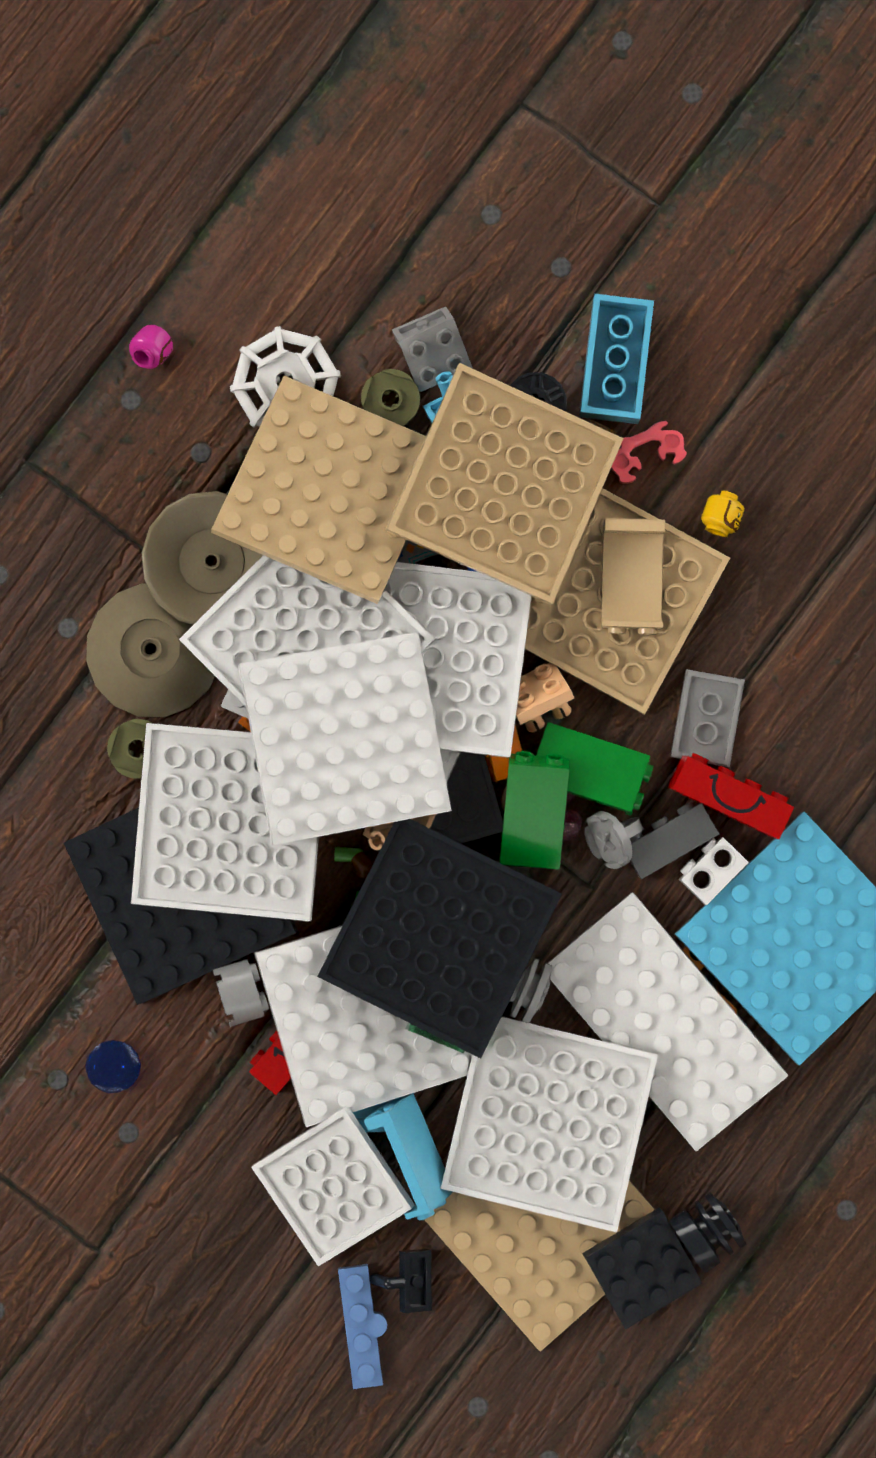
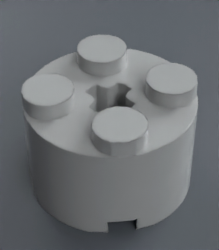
(240, 992)

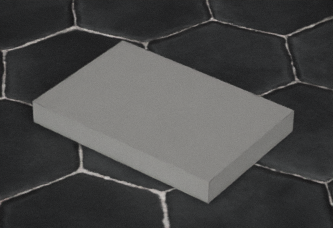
(708, 717)

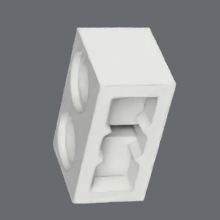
(718, 876)

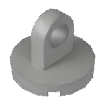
(611, 838)

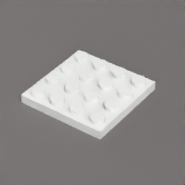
(333, 1186)

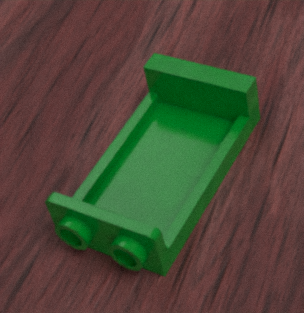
(599, 768)
(534, 810)

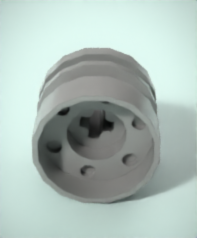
(531, 990)

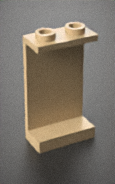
(632, 575)

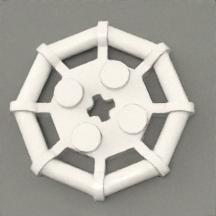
(280, 363)

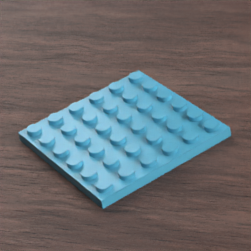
(792, 938)

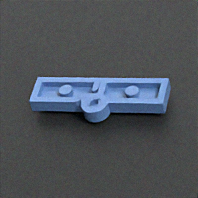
(361, 1326)

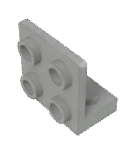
(431, 347)

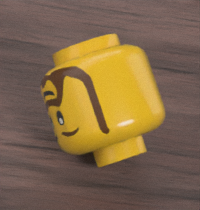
(722, 514)

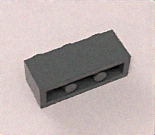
(671, 839)

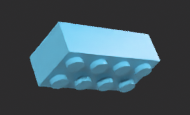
(616, 358)

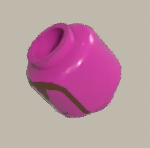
(150, 347)

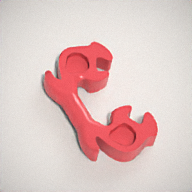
(671, 443)

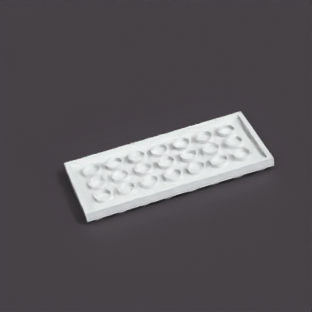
(652, 998)

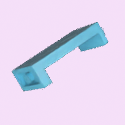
(414, 1153)

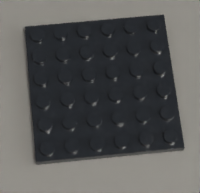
(439, 936)
(159, 944)

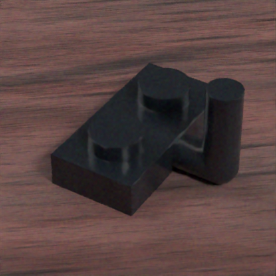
(412, 1282)

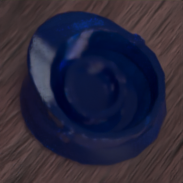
(113, 1066)

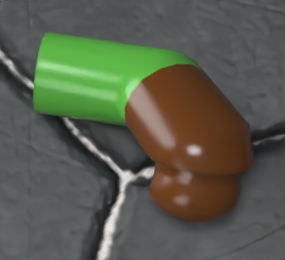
(358, 859)

